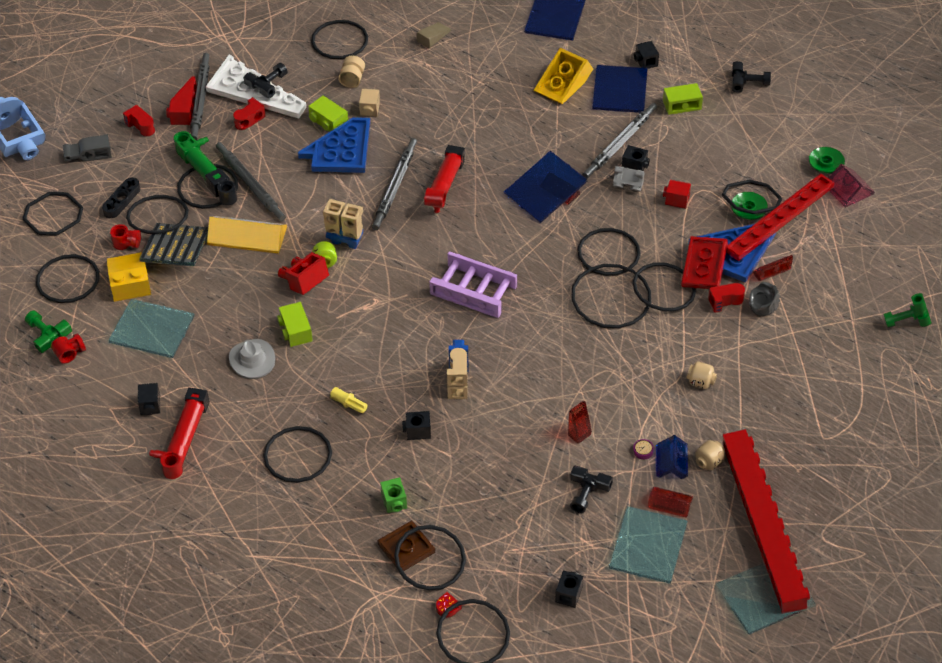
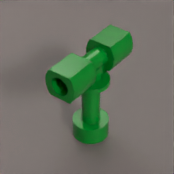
(918, 311)
(48, 332)

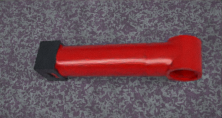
(453, 161)
(172, 460)

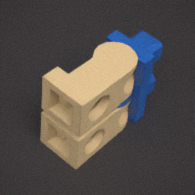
(343, 223)
(457, 370)

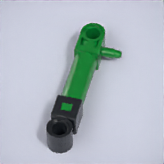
(216, 179)

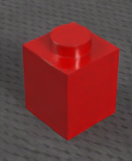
(677, 194)

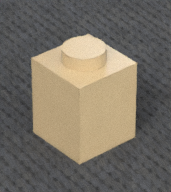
(369, 102)

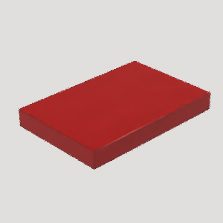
(704, 262)

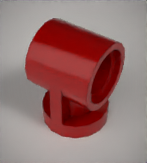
(123, 238)
(67, 349)

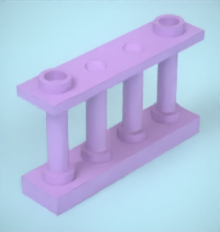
(473, 299)

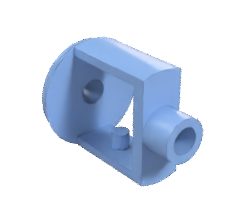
(10, 112)

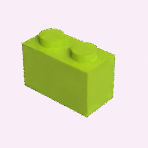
(682, 98)
(327, 113)
(295, 324)

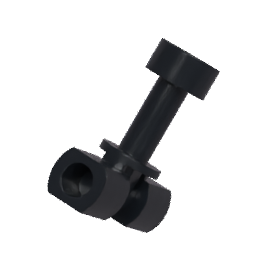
(740, 77)
(263, 81)
(588, 483)

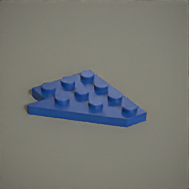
(341, 148)
(740, 269)

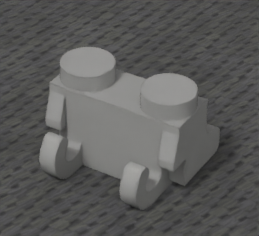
(628, 177)

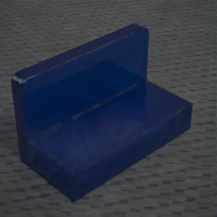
(672, 457)

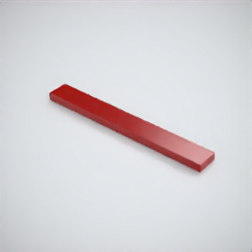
(779, 217)

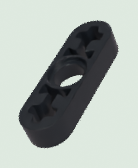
(128, 188)

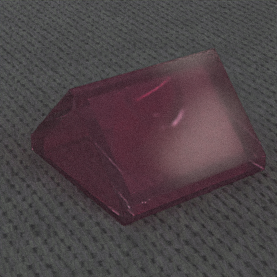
(849, 186)

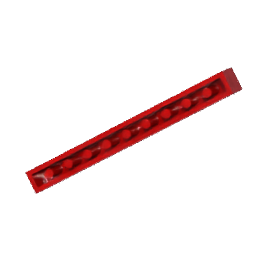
(765, 522)

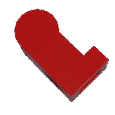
(249, 115)
(140, 119)
(726, 295)

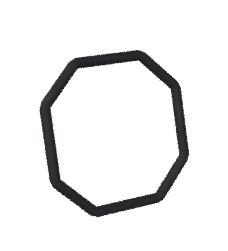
(747, 210)
(61, 230)

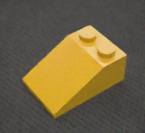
(563, 76)
(128, 277)

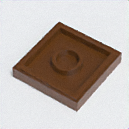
(412, 550)

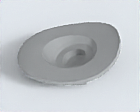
(252, 358)

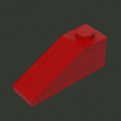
(182, 104)

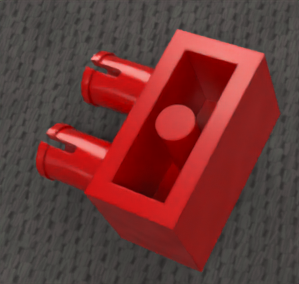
(305, 272)

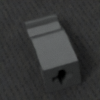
(89, 149)

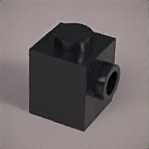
(646, 55)

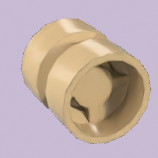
(351, 71)

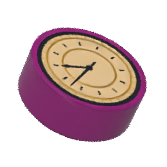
(643, 449)

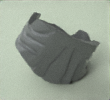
(764, 299)

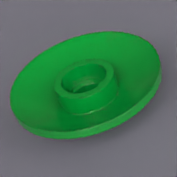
(826, 159)
(749, 201)

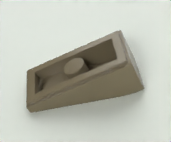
(432, 34)

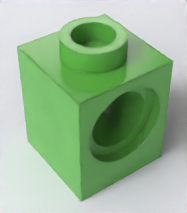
(393, 495)

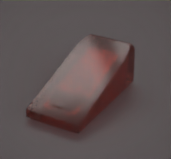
(579, 423)

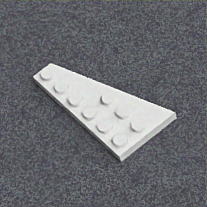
(230, 84)

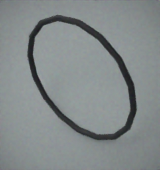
(608, 325)

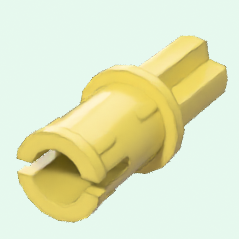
(348, 400)

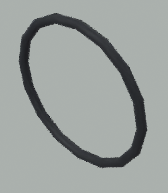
(334, 22)
(198, 205)
(608, 230)
(157, 231)
(72, 299)
(655, 306)
(304, 478)
(437, 587)
(475, 601)

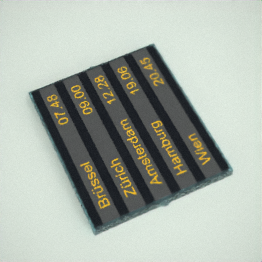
(175, 247)

